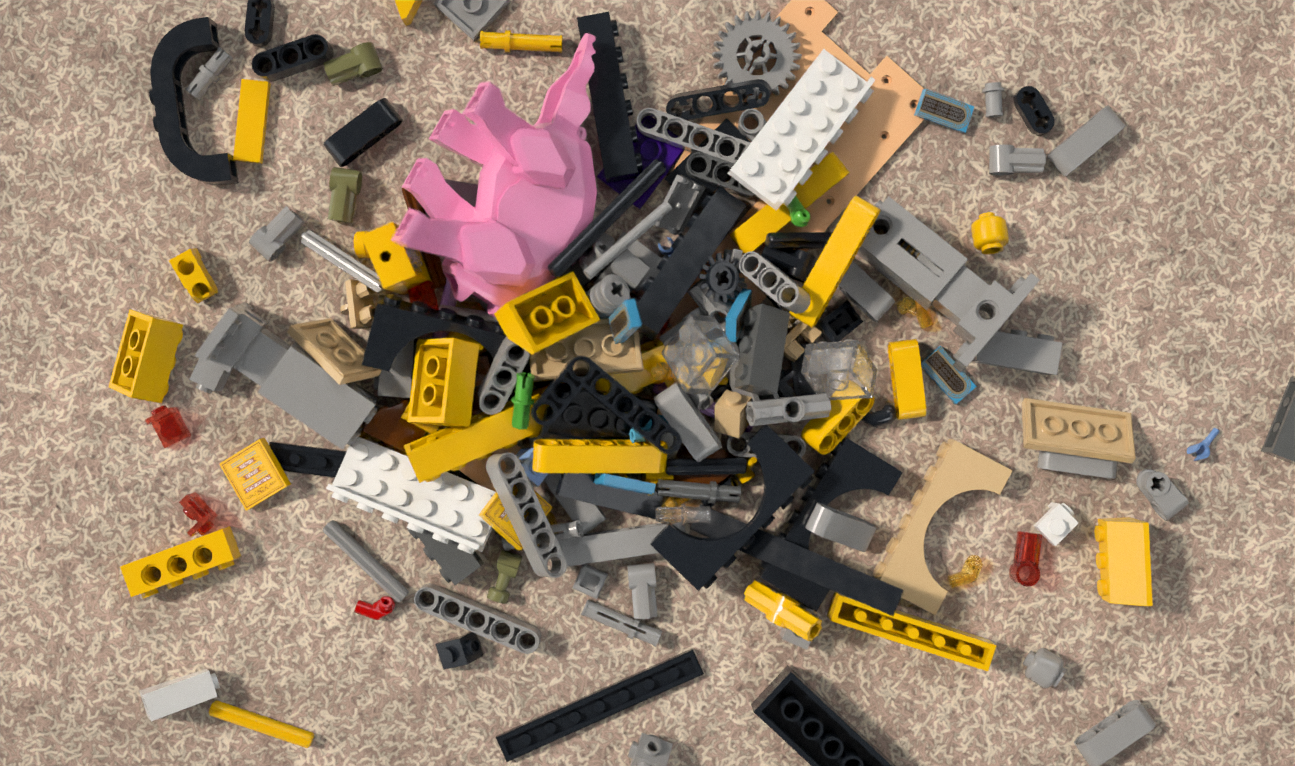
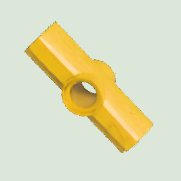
(783, 610)

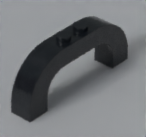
(166, 95)

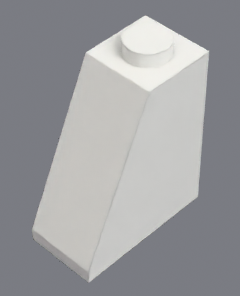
(179, 694)

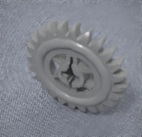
(770, 33)

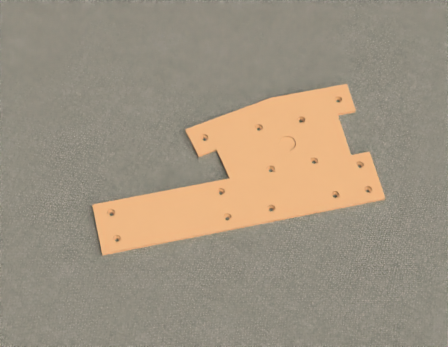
(859, 146)

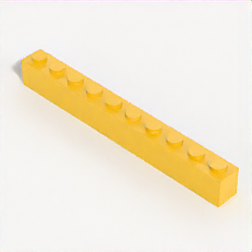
(456, 446)

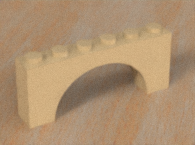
(954, 472)

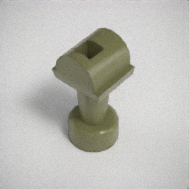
(508, 567)

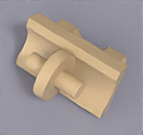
(360, 305)
(793, 349)

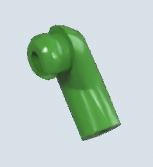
(798, 214)

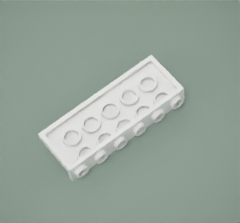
(801, 130)
(388, 483)

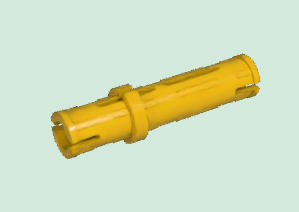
(517, 41)

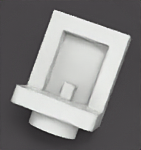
(1056, 523)

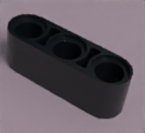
(280, 54)
(363, 132)

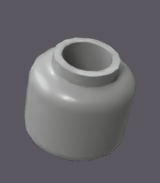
(1044, 668)

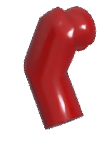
(376, 610)

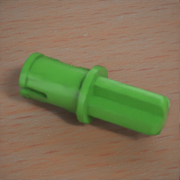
(522, 401)

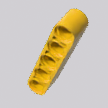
(768, 220)
(837, 257)
(597, 456)

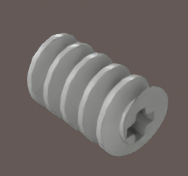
(608, 295)

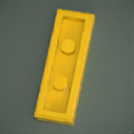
(251, 121)

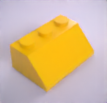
(547, 314)
(146, 356)
(443, 382)
(1124, 561)

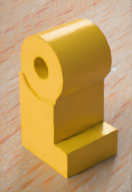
(194, 275)

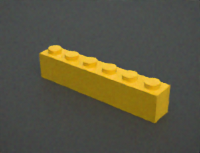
(913, 632)

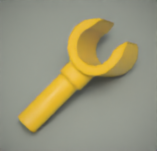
(749, 473)

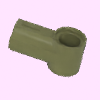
(361, 62)
(345, 187)

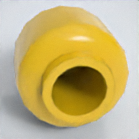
(989, 233)

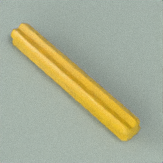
(261, 724)

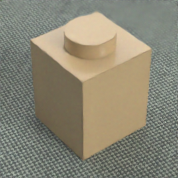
(730, 414)

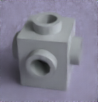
(649, 751)

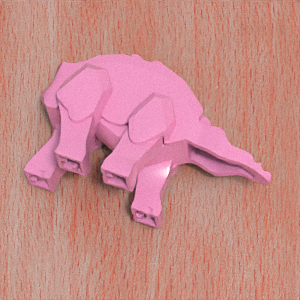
(530, 195)

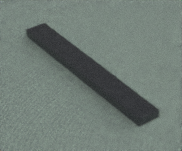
(317, 460)
(808, 564)
(599, 705)

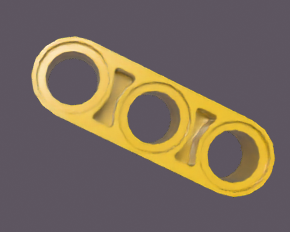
(907, 379)
(828, 432)

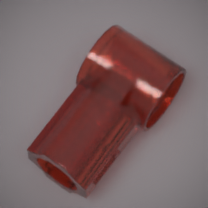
(1026, 554)

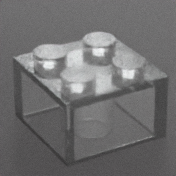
(700, 354)
(839, 370)

